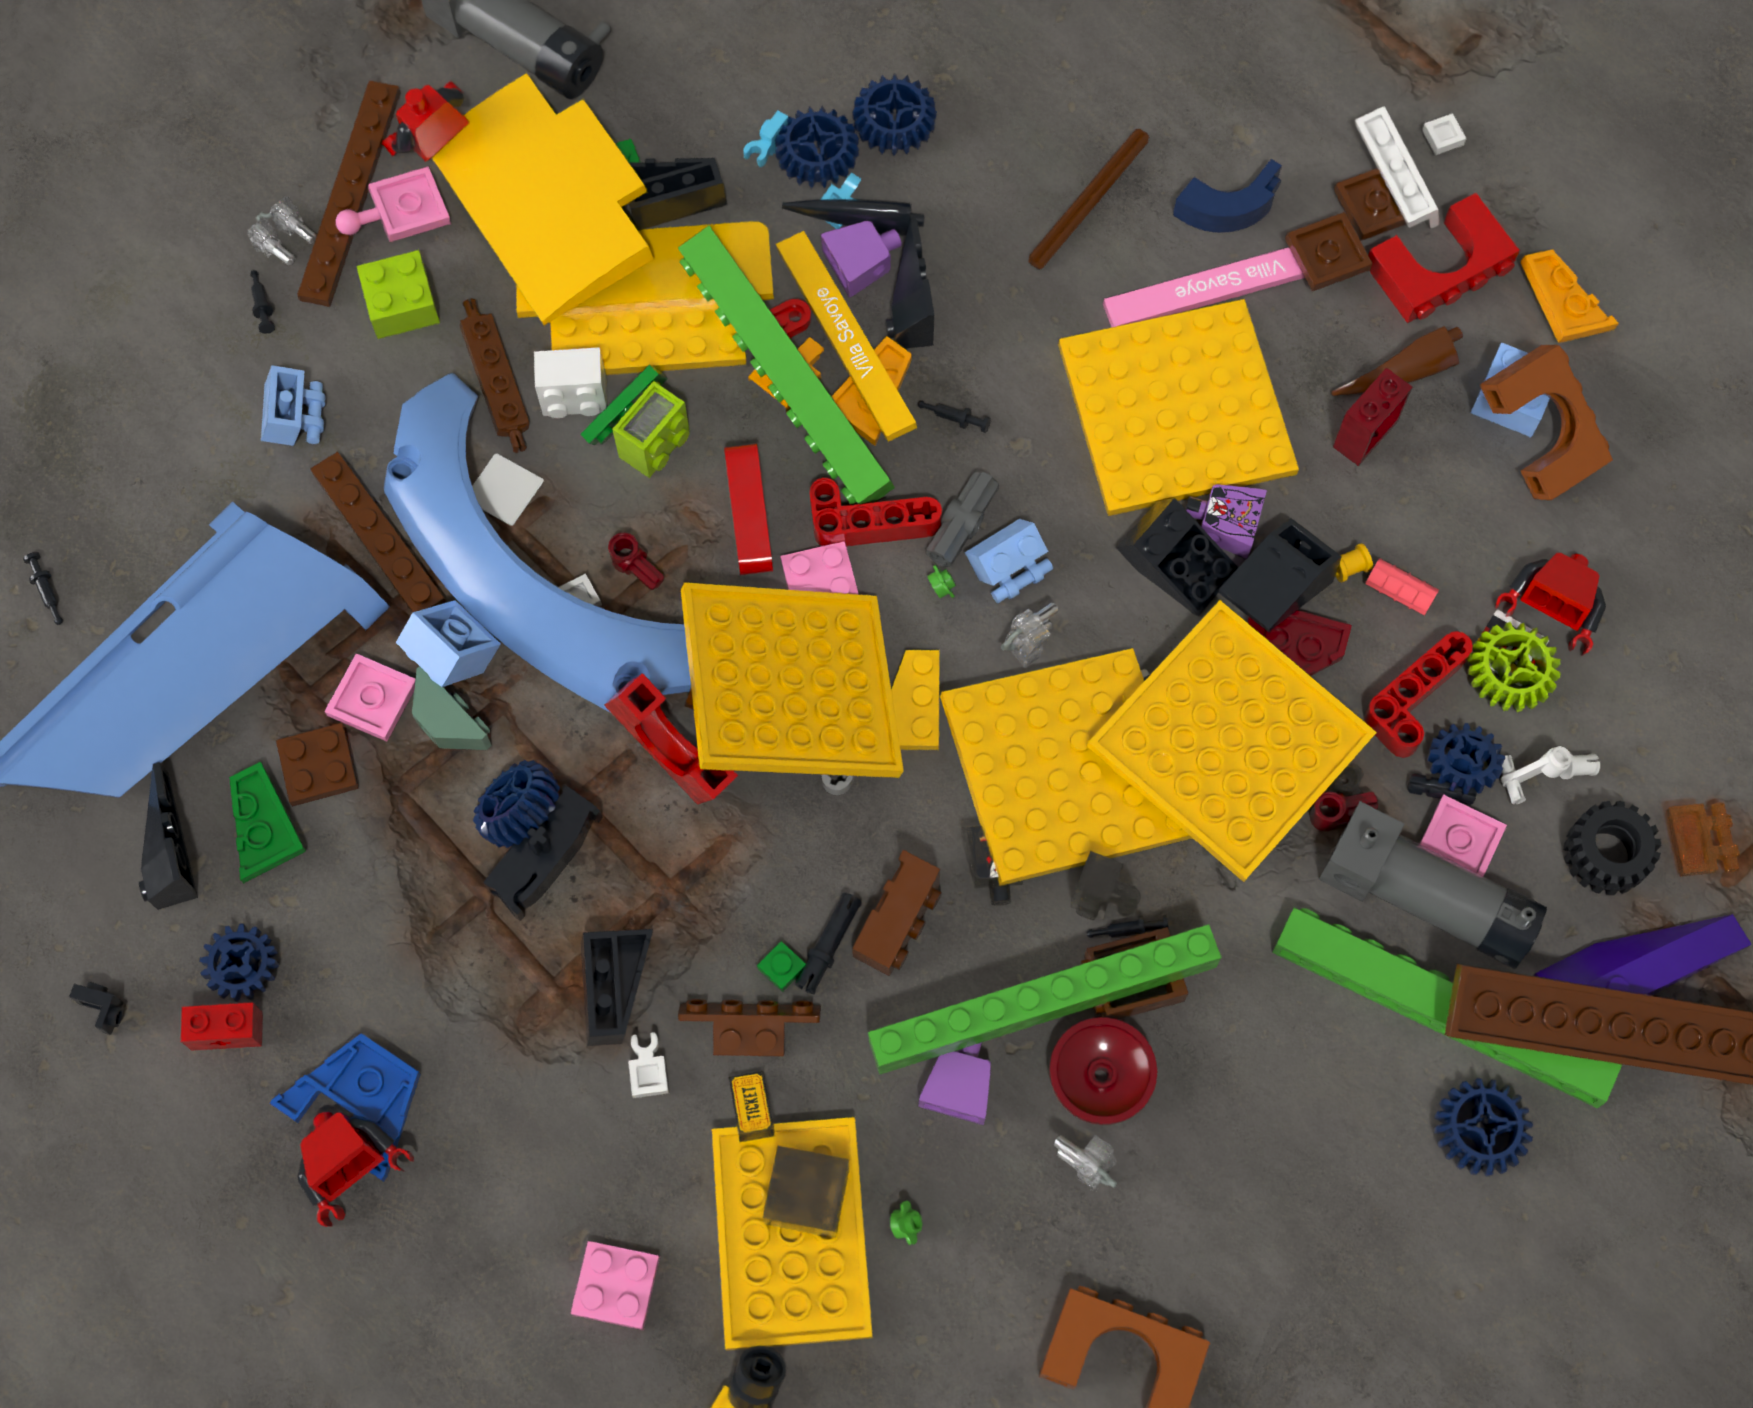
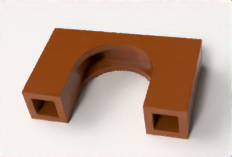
(1580, 445)
(1085, 1318)

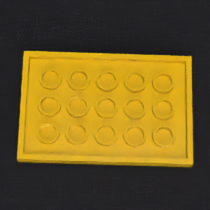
(779, 1280)

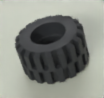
(1626, 826)

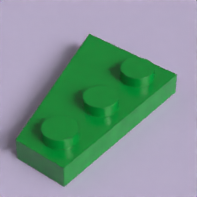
(262, 824)

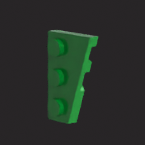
(601, 428)

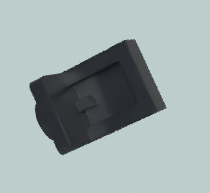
(96, 997)

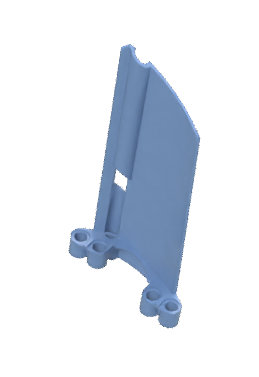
(235, 618)

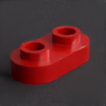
(790, 309)

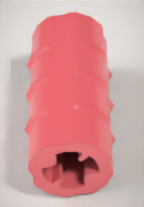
(1402, 586)

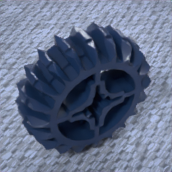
(913, 114)
(834, 139)
(516, 803)
(1484, 1142)

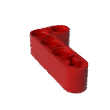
(748, 509)
(874, 513)
(1421, 686)

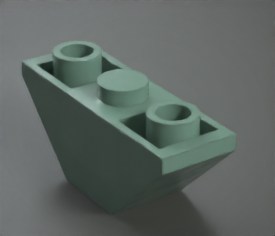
(445, 717)

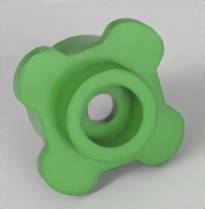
(942, 582)
(906, 1223)

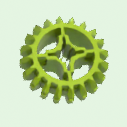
(1540, 680)

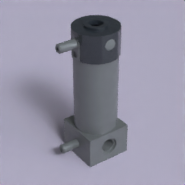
(529, 37)
(1431, 887)

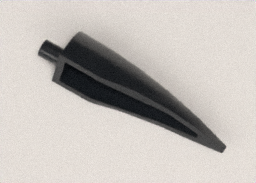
(882, 213)

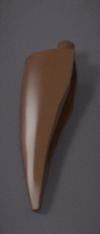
(1417, 361)

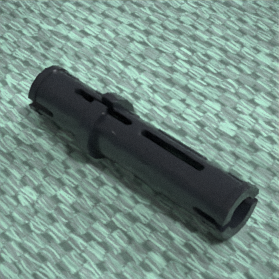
(822, 955)

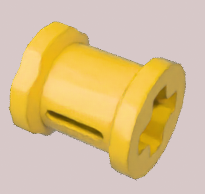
(1354, 562)

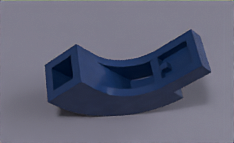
(1228, 211)

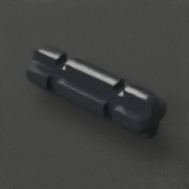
(1419, 784)

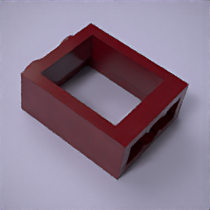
(1373, 412)

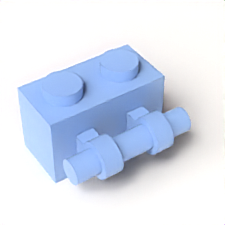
(283, 407)
(1005, 554)

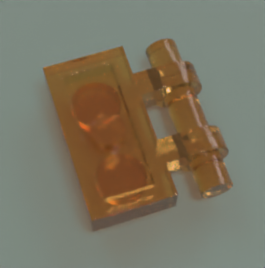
(1693, 840)

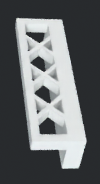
(1397, 168)

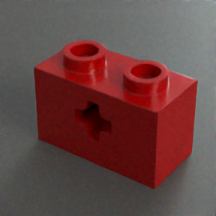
(221, 1026)

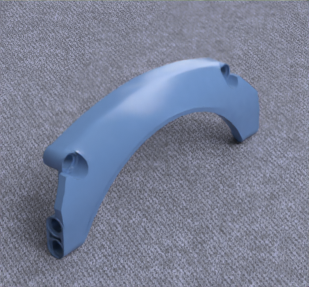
(547, 627)

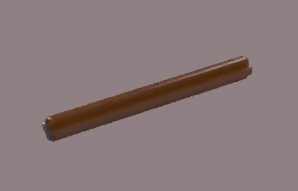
(1088, 199)

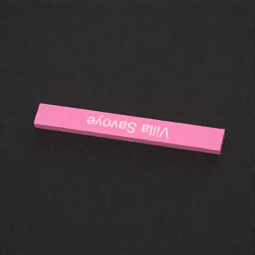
(1203, 288)

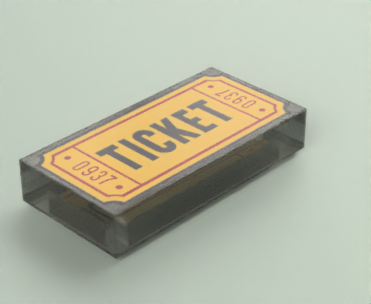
(751, 1106)

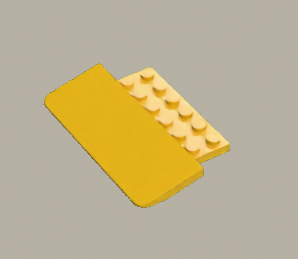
(658, 310)

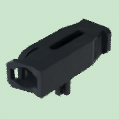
(537, 862)

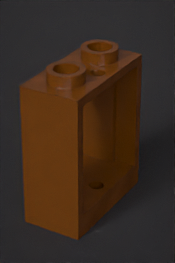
(1176, 990)

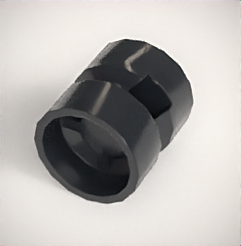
(757, 1378)

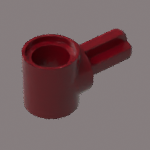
(635, 562)
(1342, 806)

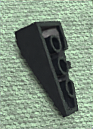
(912, 300)
(164, 857)

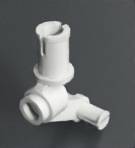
(1554, 763)

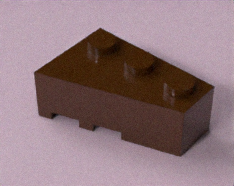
(898, 914)

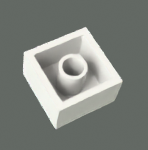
(570, 382)

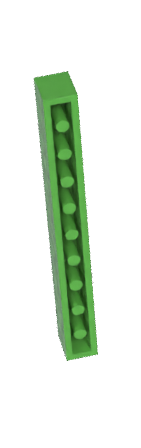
(785, 367)
(1044, 999)
(1425, 999)

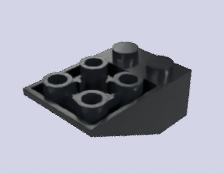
(1177, 555)
(1281, 575)

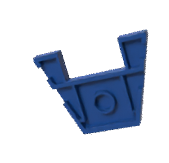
(364, 1082)

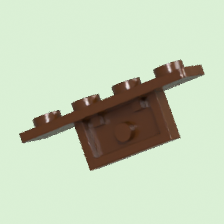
(749, 1028)

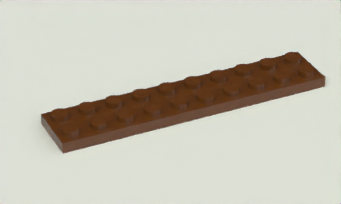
(1601, 1024)

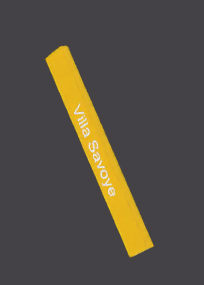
(846, 336)

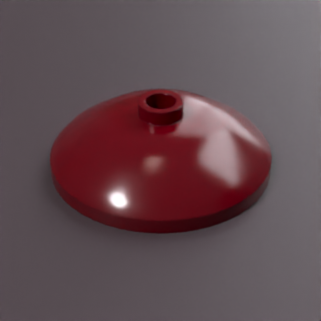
(1108, 1047)

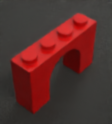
(1420, 291)
(640, 713)

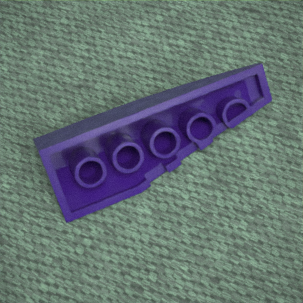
(1654, 958)

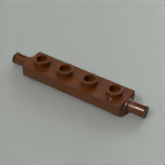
(494, 375)

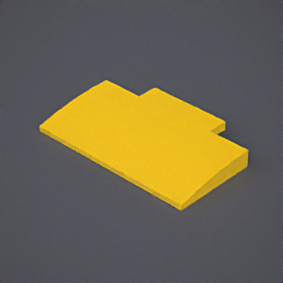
(547, 196)

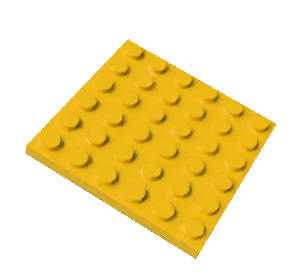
(1177, 406)
(789, 681)
(1231, 740)
(1035, 779)

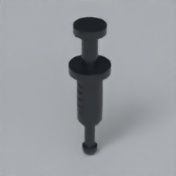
(262, 308)
(956, 415)
(43, 585)
(1130, 927)

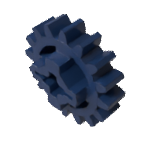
(1466, 758)
(227, 972)

